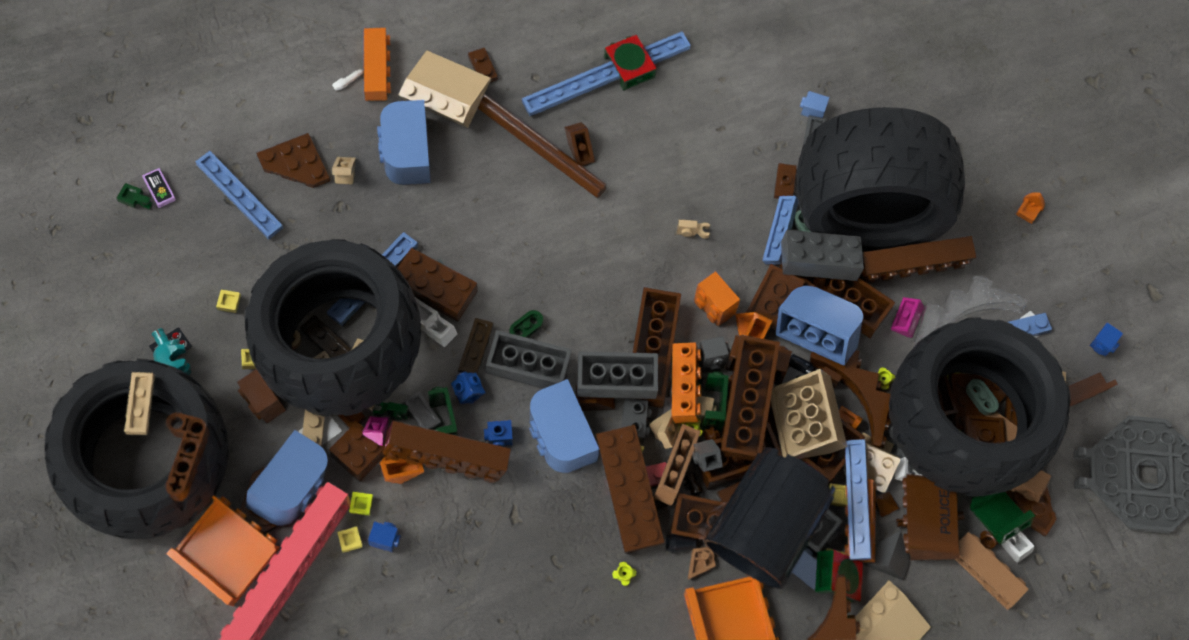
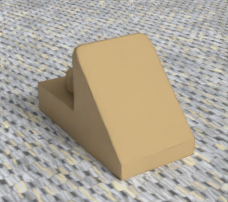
(344, 170)
(665, 429)

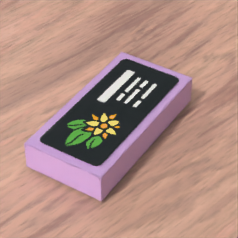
(159, 188)

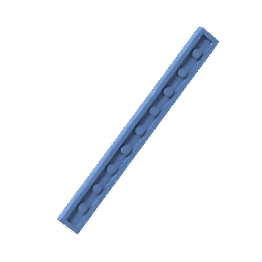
(599, 76)

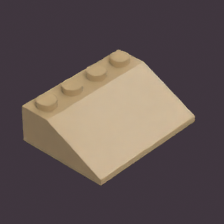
(445, 88)
(808, 416)
(890, 617)

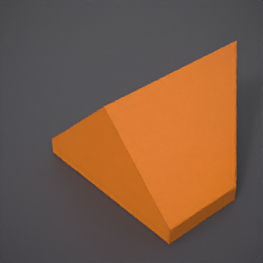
(753, 324)
(399, 470)

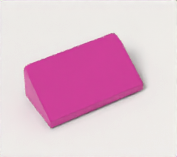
(907, 316)
(376, 429)

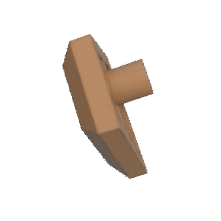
(701, 561)

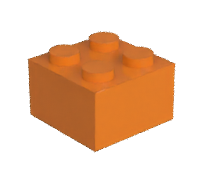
(716, 299)

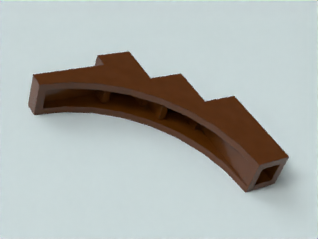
(866, 388)
(837, 623)

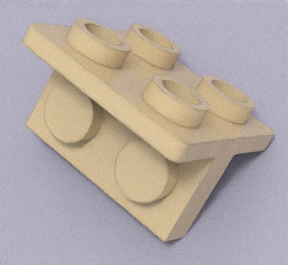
(881, 466)

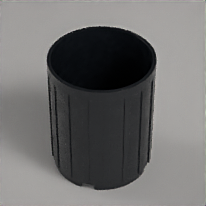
(771, 517)

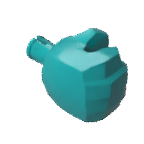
(169, 351)

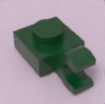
(132, 195)
(394, 410)

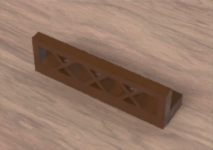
(1089, 388)

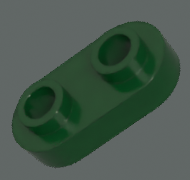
(525, 326)

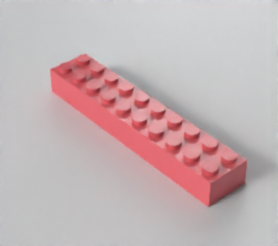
(289, 565)

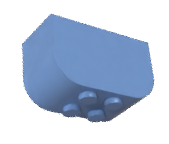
(404, 142)
(820, 323)
(561, 429)
(288, 481)

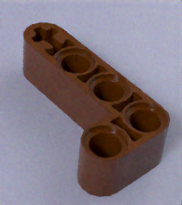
(183, 458)

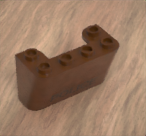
(930, 520)

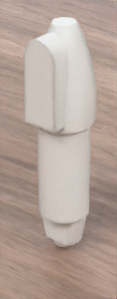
(342, 83)

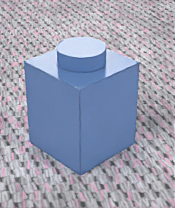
(814, 105)

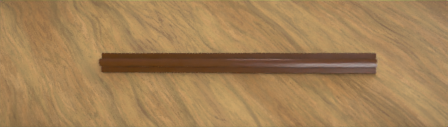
(542, 146)

